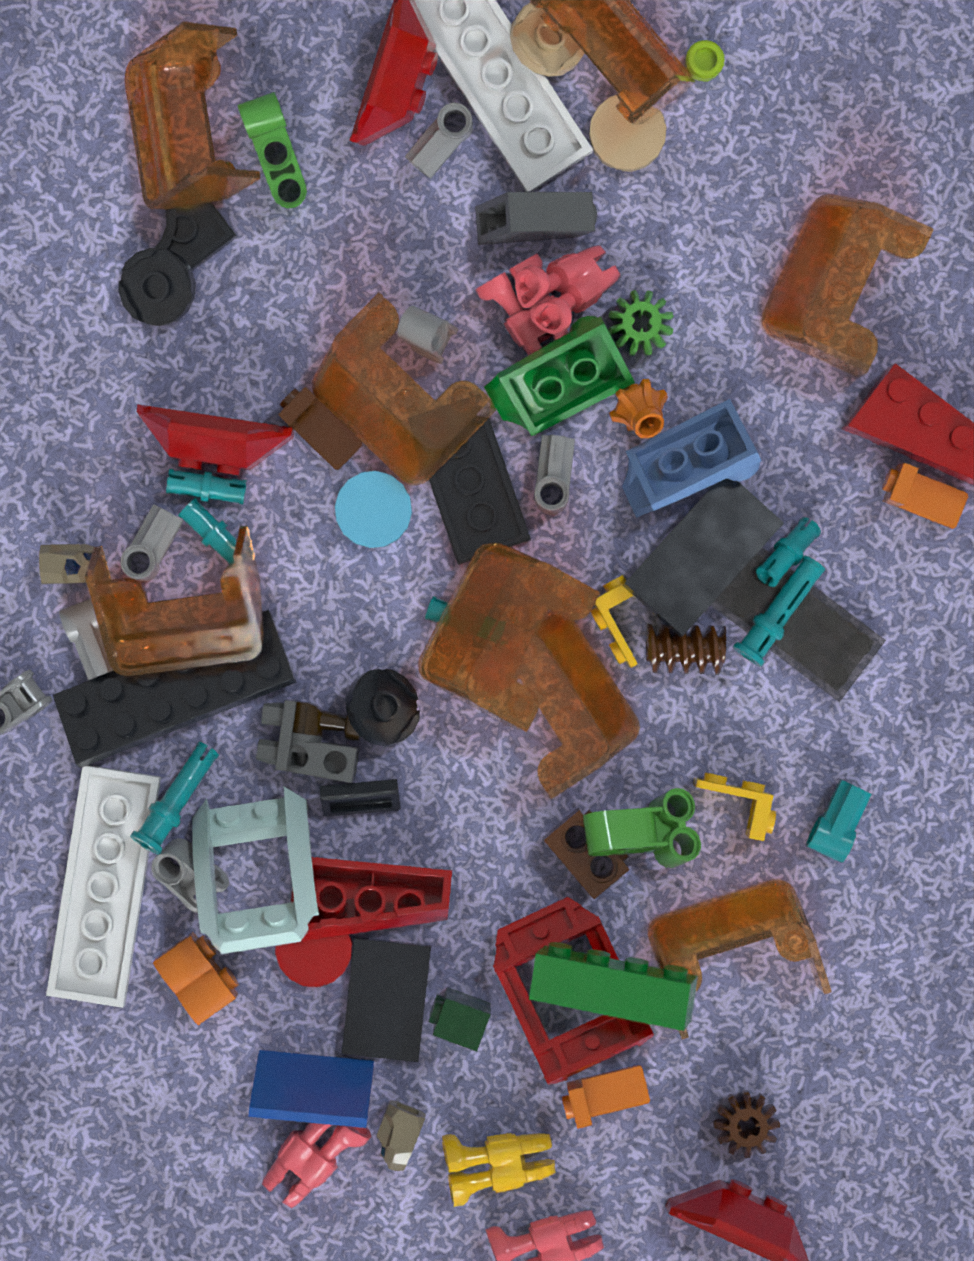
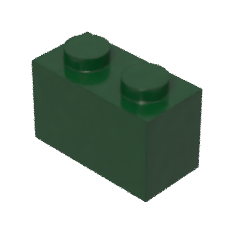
(460, 1018)

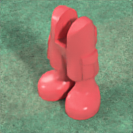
(575, 277)
(519, 323)
(309, 1161)
(550, 1238)

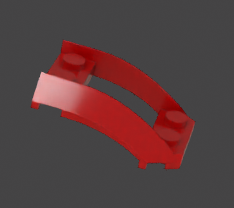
(586, 1043)

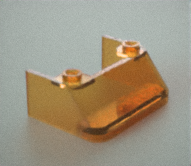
(623, 51)
(172, 119)
(180, 631)
(735, 921)

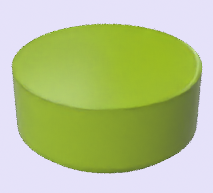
(704, 60)

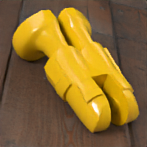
(506, 1161)

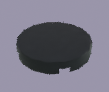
(157, 286)
(382, 707)

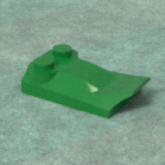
(561, 378)

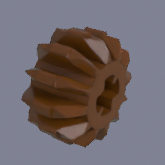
(749, 1137)

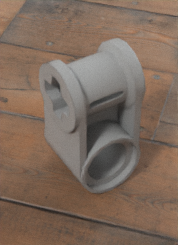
(425, 333)
(16, 702)
(181, 878)

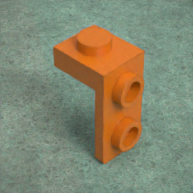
(923, 496)
(605, 1094)

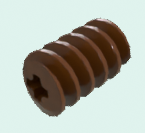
(686, 649)

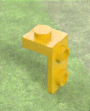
(614, 595)
(761, 817)

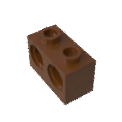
(577, 857)

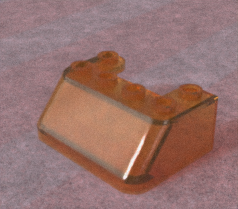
(827, 274)
(387, 406)
(492, 626)
(577, 703)

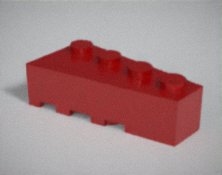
(916, 423)

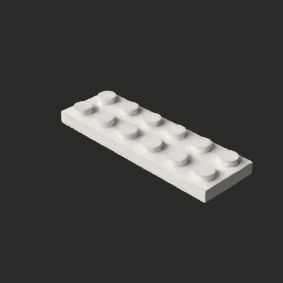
(505, 95)
(102, 887)

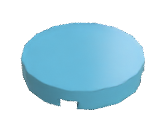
(373, 509)

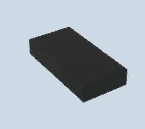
(360, 797)

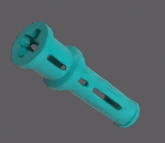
(769, 626)
(165, 814)

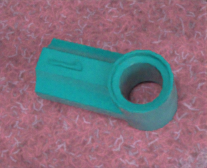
(835, 830)

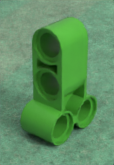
(267, 125)
(646, 830)

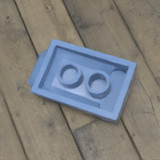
(689, 459)

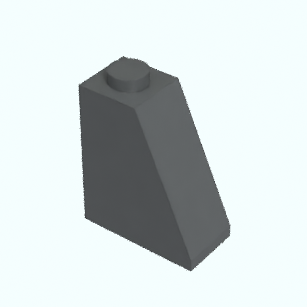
(535, 217)

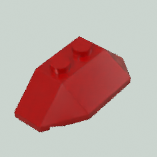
(397, 74)
(213, 439)
(741, 1219)

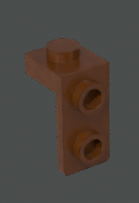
(319, 427)

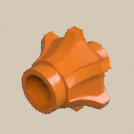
(640, 409)

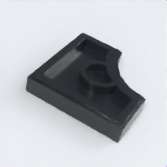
(196, 233)

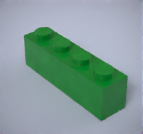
(613, 986)

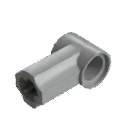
(437, 142)
(554, 470)
(153, 540)
(83, 630)

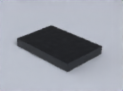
(386, 999)

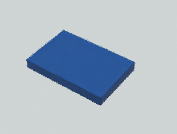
(311, 1089)

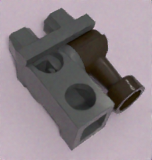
(301, 743)

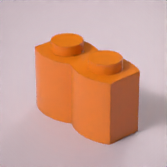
(196, 977)

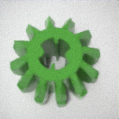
(654, 325)

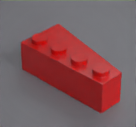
(375, 897)

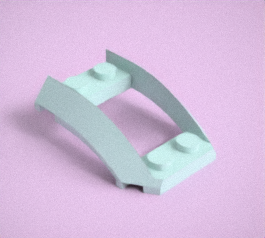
(248, 823)

